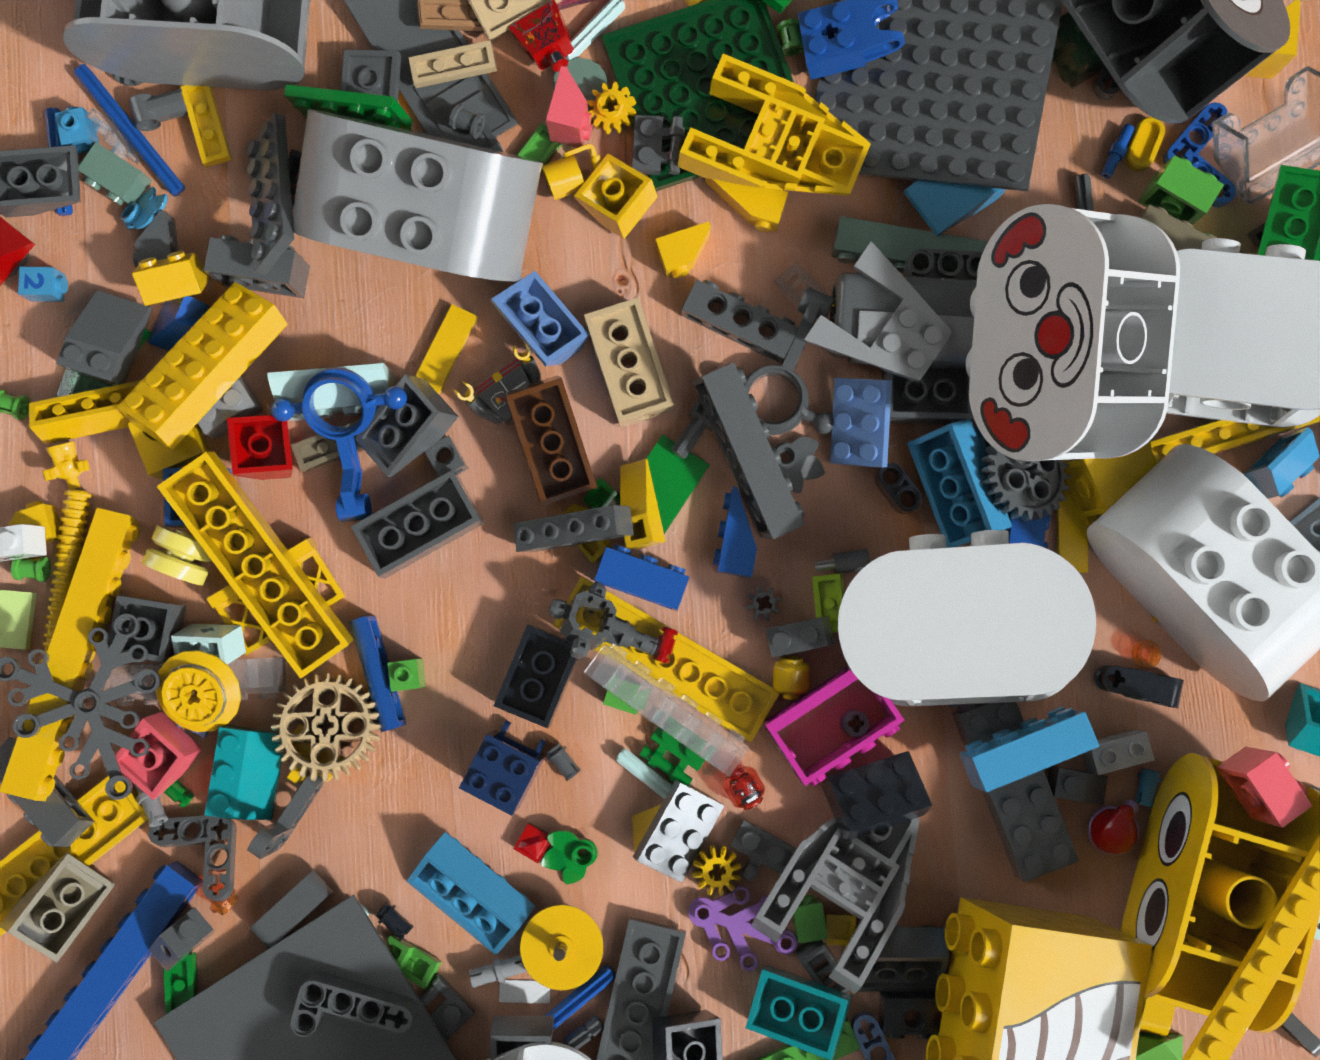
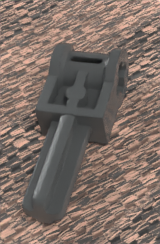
(693, 431)

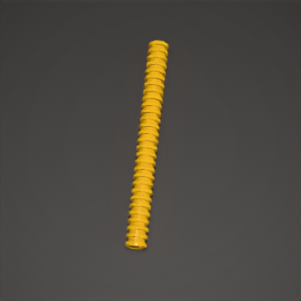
(68, 555)

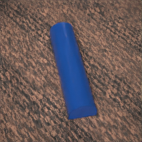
(375, 668)

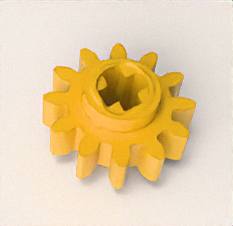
(607, 98)

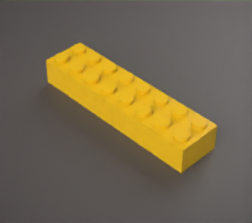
(255, 563)

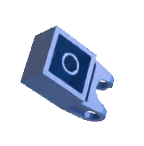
(846, 35)

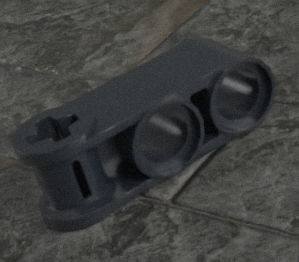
(1140, 685)

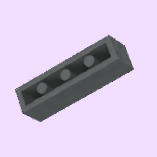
(59, 818)

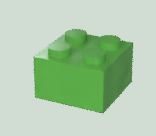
(1181, 190)

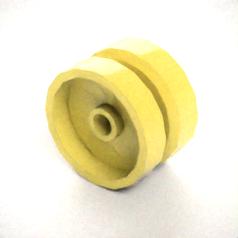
(179, 557)

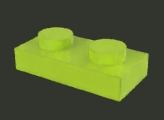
(828, 597)

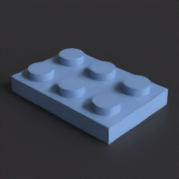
(861, 422)

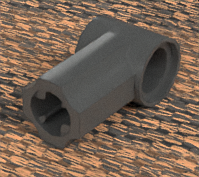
(152, 110)

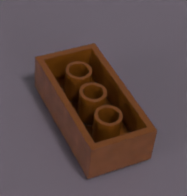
(550, 440)

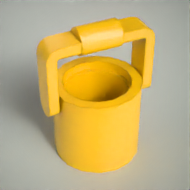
(565, 175)

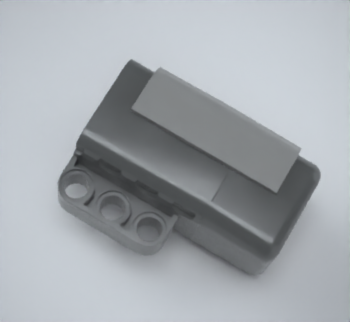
(865, 307)

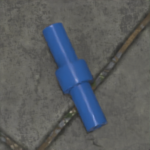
(1117, 151)

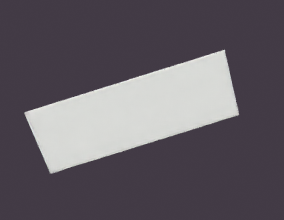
(523, 992)

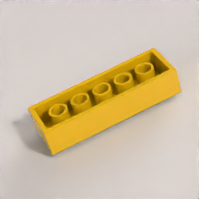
(203, 365)

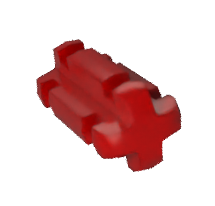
(665, 645)

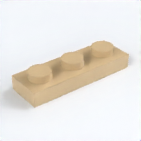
(452, 64)

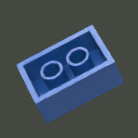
(642, 577)

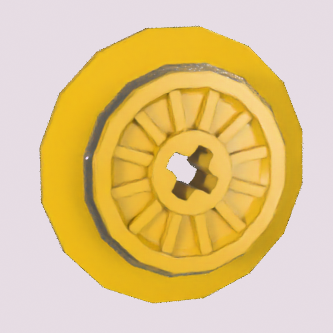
(216, 688)

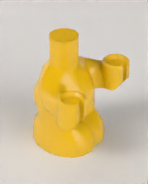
(65, 464)

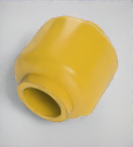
(791, 676)

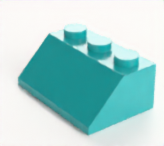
(1304, 720)
(244, 774)

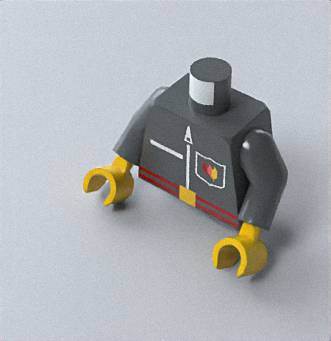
(489, 397)

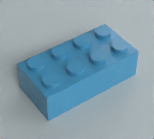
(952, 479)
(1028, 749)

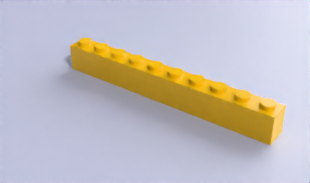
(70, 652)

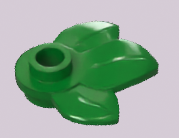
(565, 855)

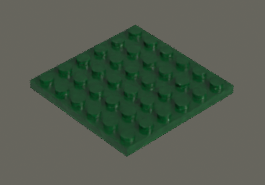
(672, 65)

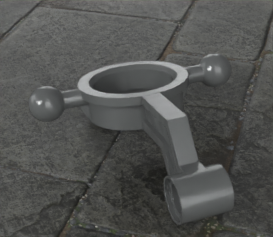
(812, 305)

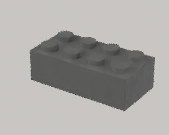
(417, 524)

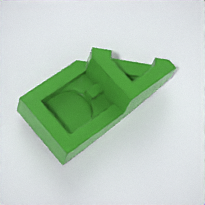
(414, 962)

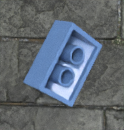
(541, 320)

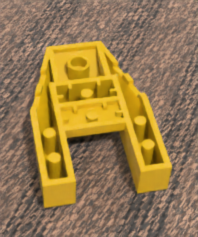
(791, 144)

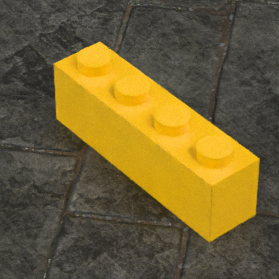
(79, 413)

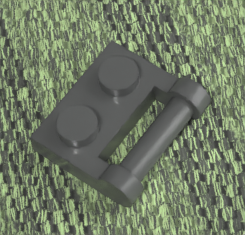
(452, 1011)

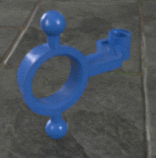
(351, 503)

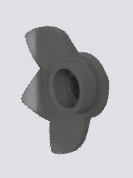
(801, 463)

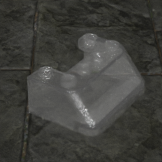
(1282, 137)

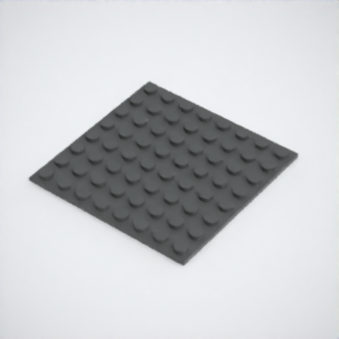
(957, 96)
(253, 1006)

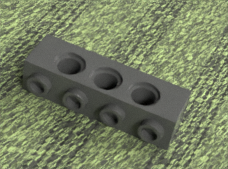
(748, 335)
(573, 528)

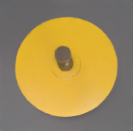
(561, 947)

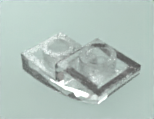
(113, 136)

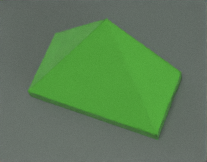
(1158, 1047)

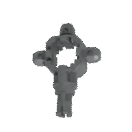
(612, 628)

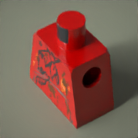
(544, 37)

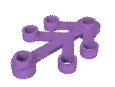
(736, 925)

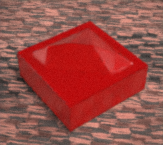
(532, 843)

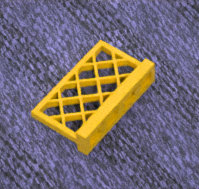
(300, 553)

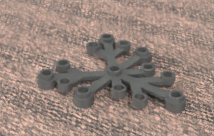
(101, 736)

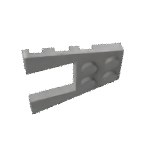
(908, 339)

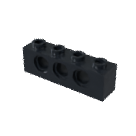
(896, 1004)

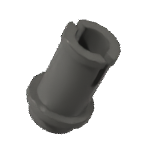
(563, 761)

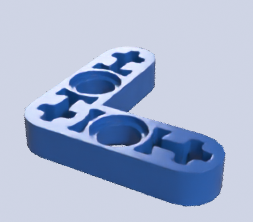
(1193, 150)

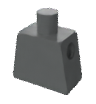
(181, 939)

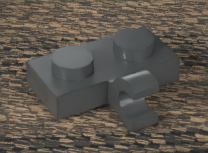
(760, 848)

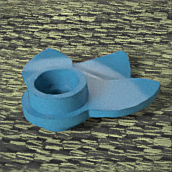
(141, 214)

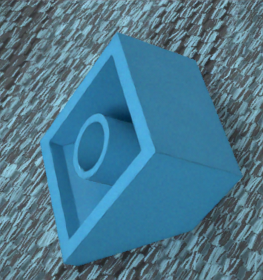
(1284, 463)

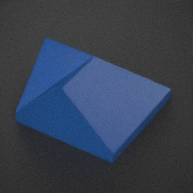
(176, 320)

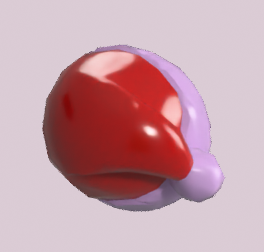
(1114, 828)

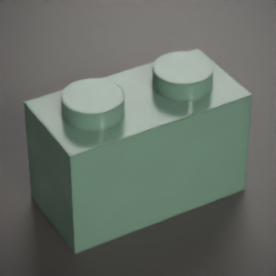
(114, 175)

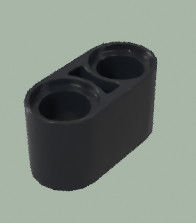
(902, 485)

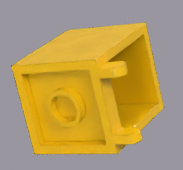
(1101, 482)

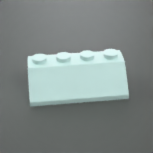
(332, 396)

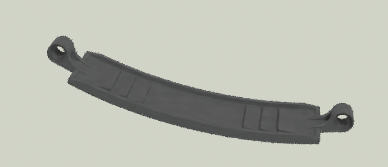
(395, 27)

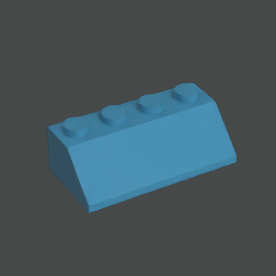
(470, 893)

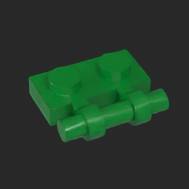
(656, 759)

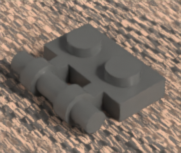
(648, 144)

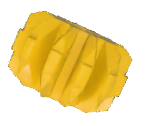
(725, 874)

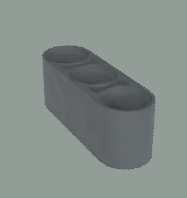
(291, 909)

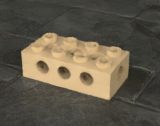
(629, 319)

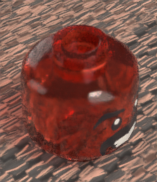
(744, 787)

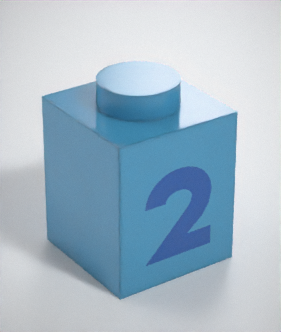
(42, 284)

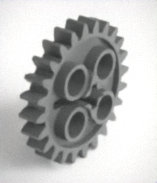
(1025, 478)

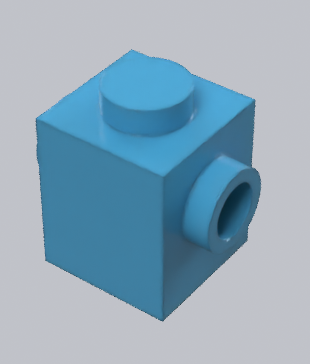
(76, 129)

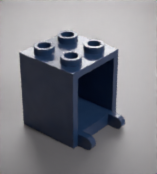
(503, 770)

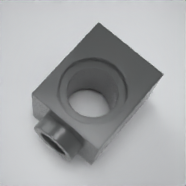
(456, 462)

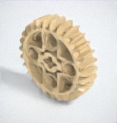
(326, 712)

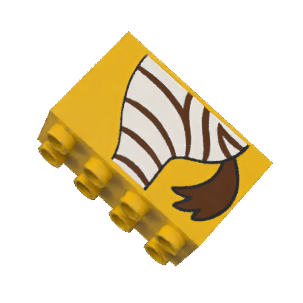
(1038, 986)

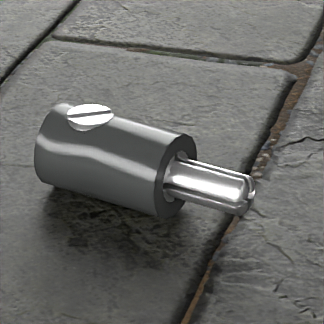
(845, 562)

